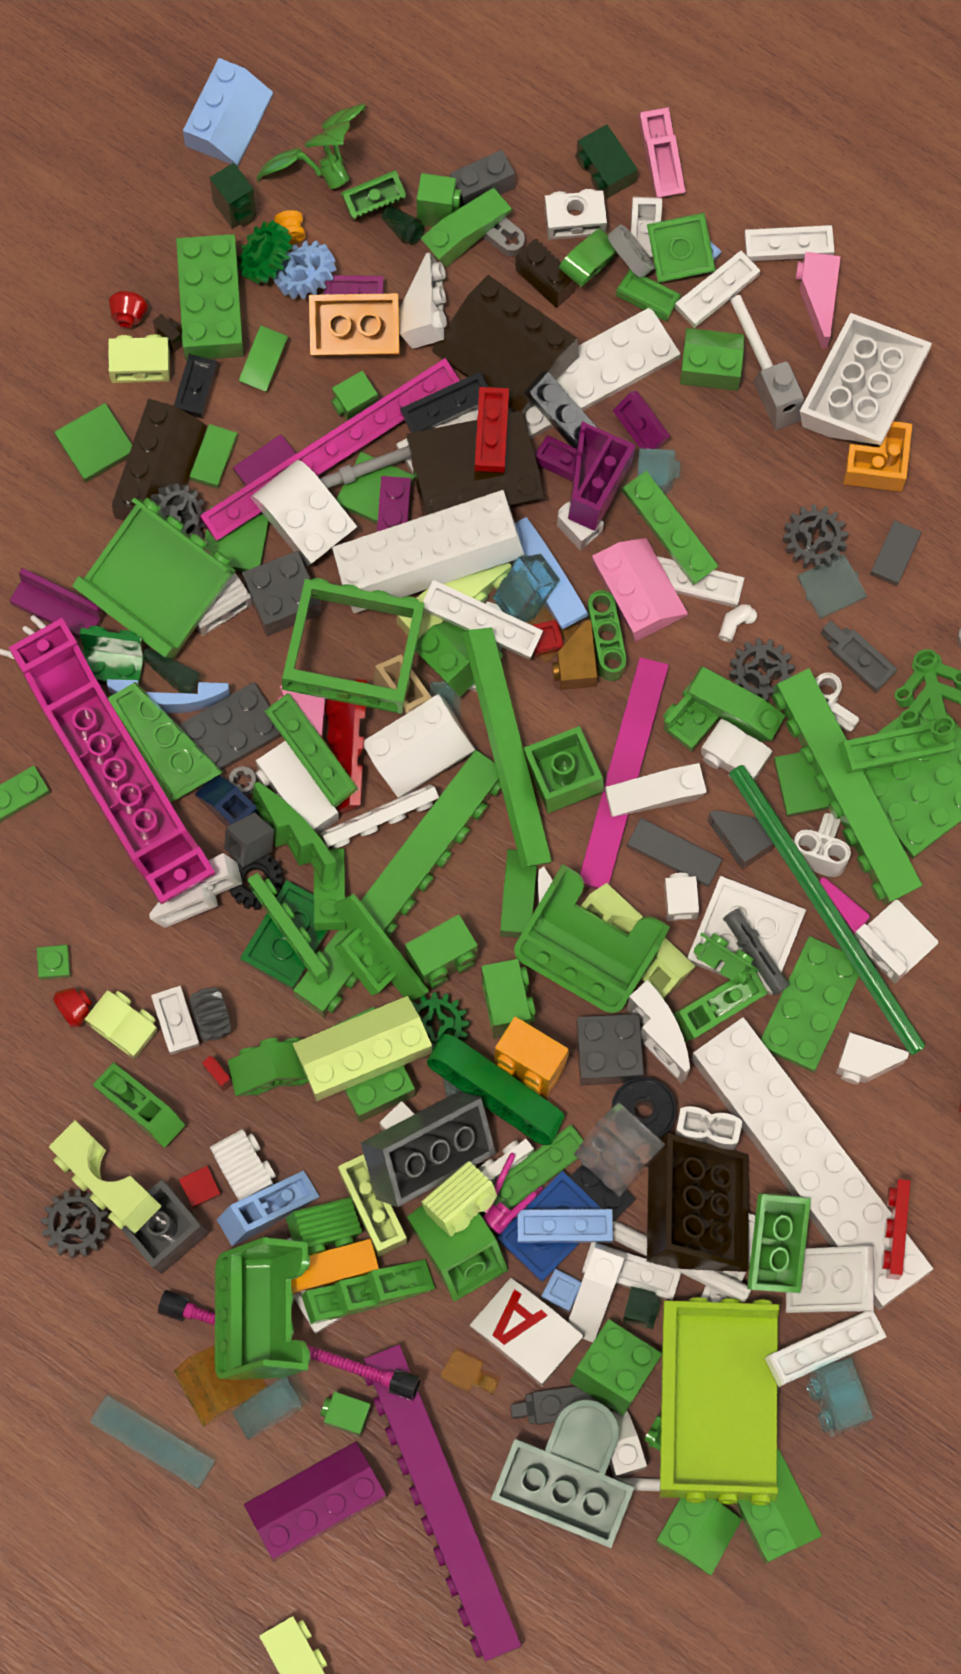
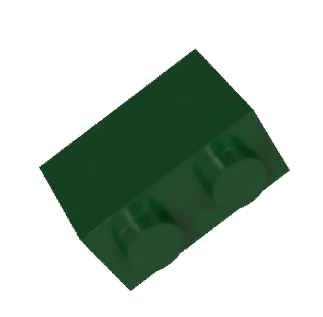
(606, 161)
(233, 196)

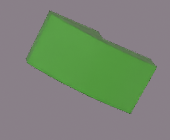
(263, 358)

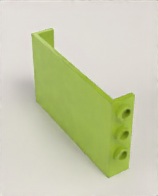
(719, 1401)

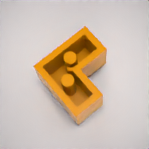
(883, 465)

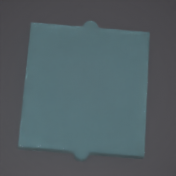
(832, 587)

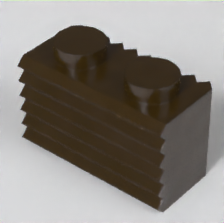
(542, 272)

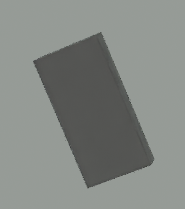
(895, 553)

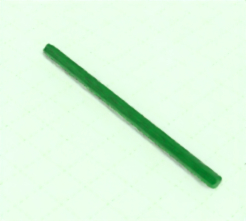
(827, 910)

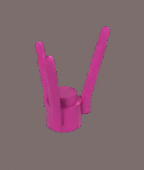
(499, 1216)

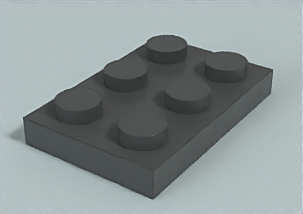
(232, 727)

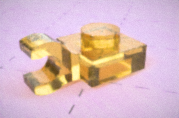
(465, 1372)

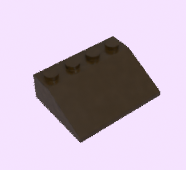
(505, 342)
(446, 466)
(697, 1207)

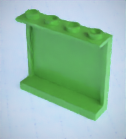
(156, 578)

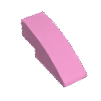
(661, 152)

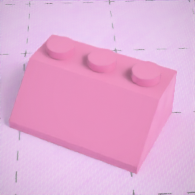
(639, 587)

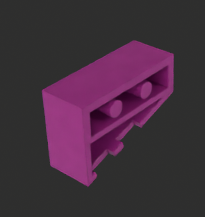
(598, 473)

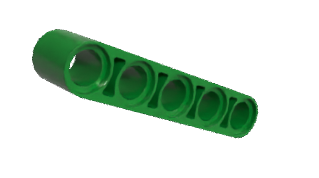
(497, 1088)

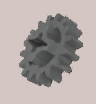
(182, 506)
(827, 541)
(750, 673)
(65, 1232)

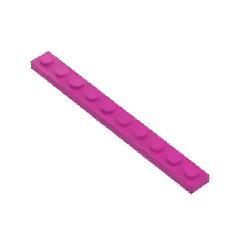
(333, 446)

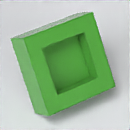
(53, 962)

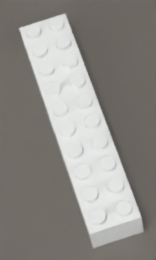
(803, 1152)

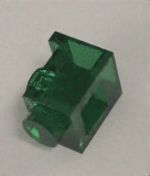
(641, 1308)

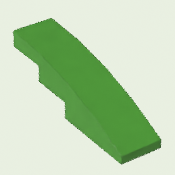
(294, 831)
(368, 1291)

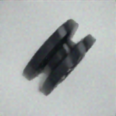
(650, 1094)

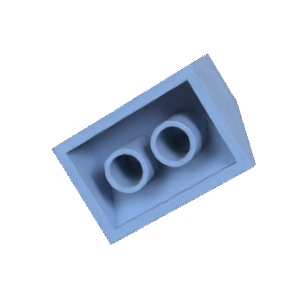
(227, 113)

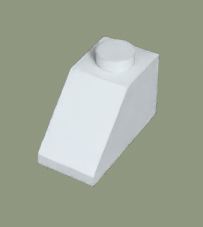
(867, 1059)
(628, 1454)

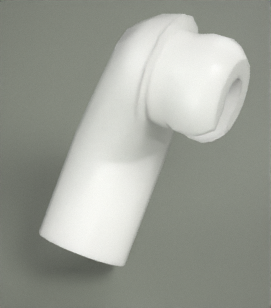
(735, 617)

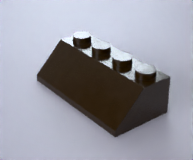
(159, 455)

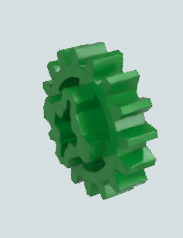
(265, 252)
(447, 1024)

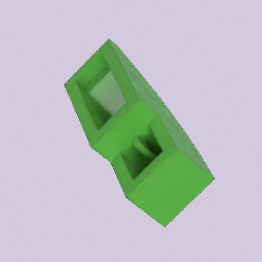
(517, 896)

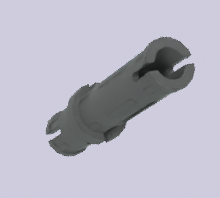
(754, 948)

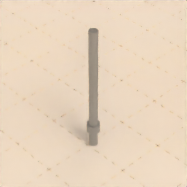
(348, 474)

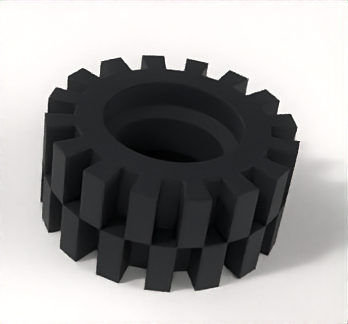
(272, 871)

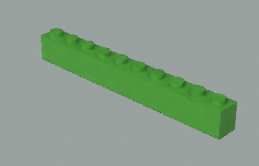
(409, 873)

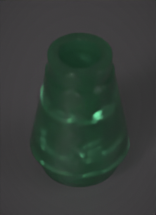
(405, 226)

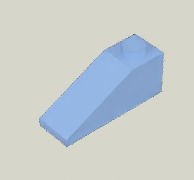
(266, 1208)

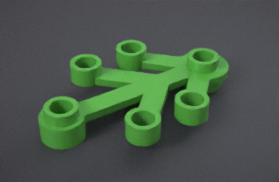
(926, 666)

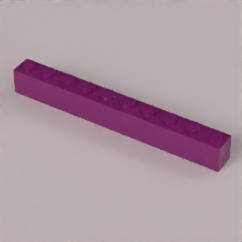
(445, 1514)

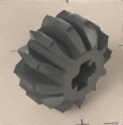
(210, 1014)

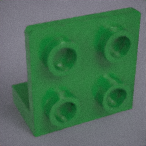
(113, 654)

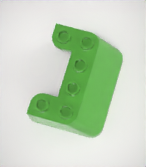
(584, 949)
(255, 1310)

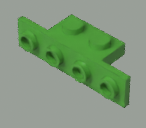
(373, 954)

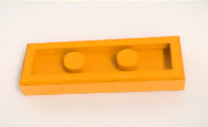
(336, 1265)

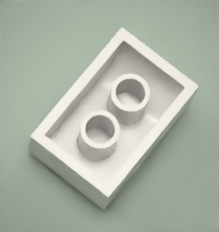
(303, 512)

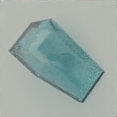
(660, 466)
(267, 1408)

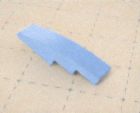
(563, 601)

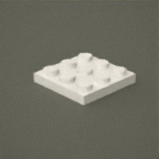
(771, 917)

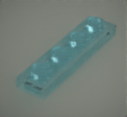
(152, 1442)

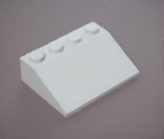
(863, 381)

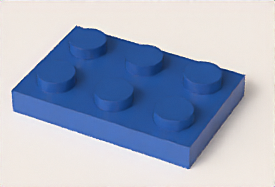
(544, 1258)

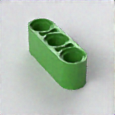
(588, 258)
(609, 622)

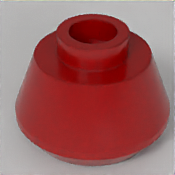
(127, 308)
(72, 1006)

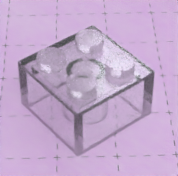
(619, 1149)

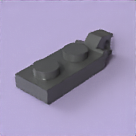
(858, 656)
(545, 1406)

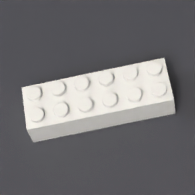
(432, 548)

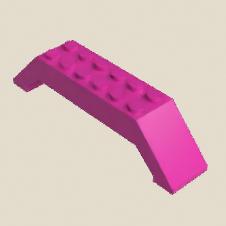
(110, 762)

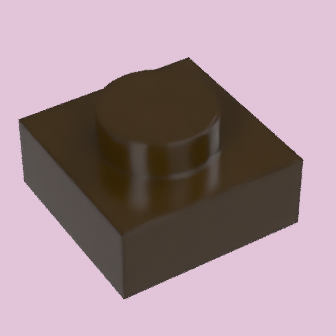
(168, 329)

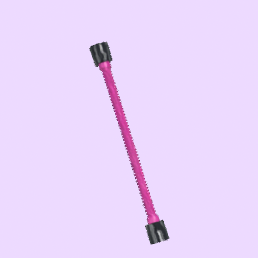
(399, 1382)

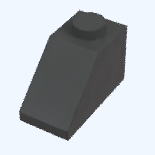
(741, 836)

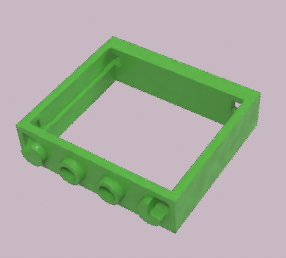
(343, 689)

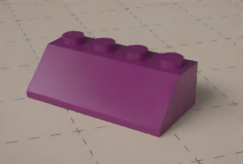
(315, 1501)

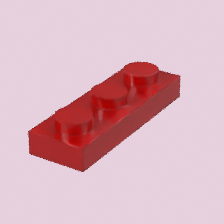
(491, 429)
(896, 1229)

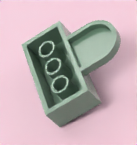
(568, 1477)

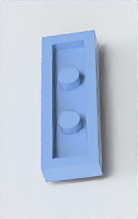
(565, 1226)

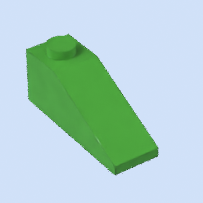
(465, 226)
(736, 705)
(717, 1006)
(139, 1105)

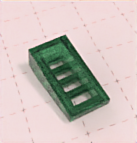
(177, 675)

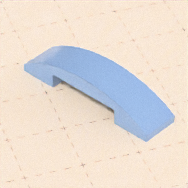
(207, 696)

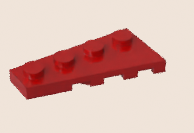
(346, 743)

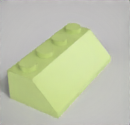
(363, 1048)

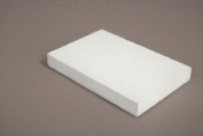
(834, 1281)

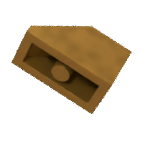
(576, 660)

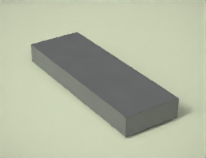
(674, 852)

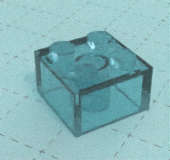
(839, 1398)

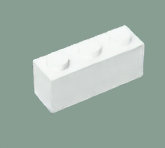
(293, 783)

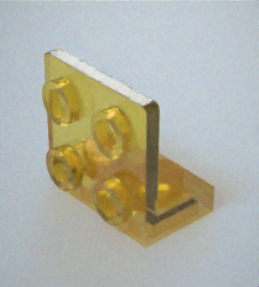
(207, 1392)

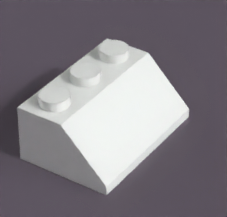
(419, 746)

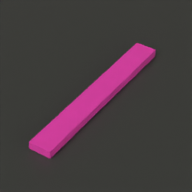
(624, 766)

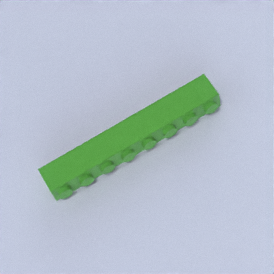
(849, 793)

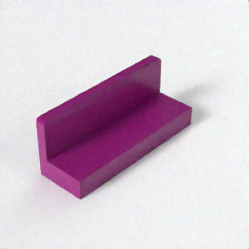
(53, 602)

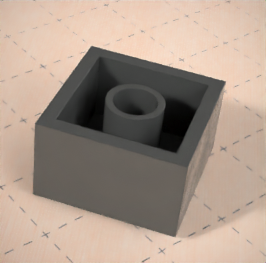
(277, 592)
(609, 1049)
(169, 1231)

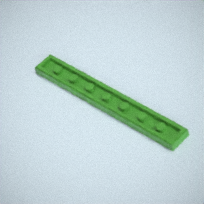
(506, 747)

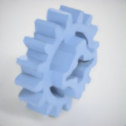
(305, 270)

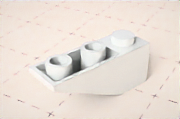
(422, 309)

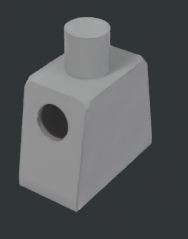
(777, 391)

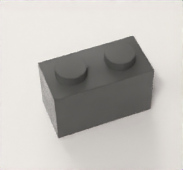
(484, 175)

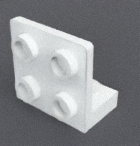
(895, 941)

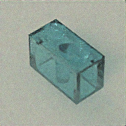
(526, 587)

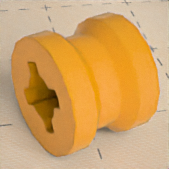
(292, 221)

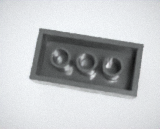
(427, 1148)

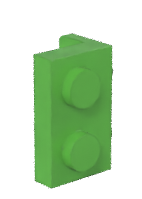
(689, 721)

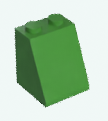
(460, 1260)

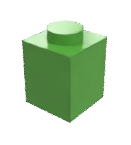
(353, 396)
(345, 1413)

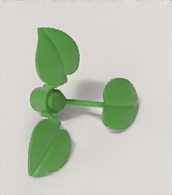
(331, 165)

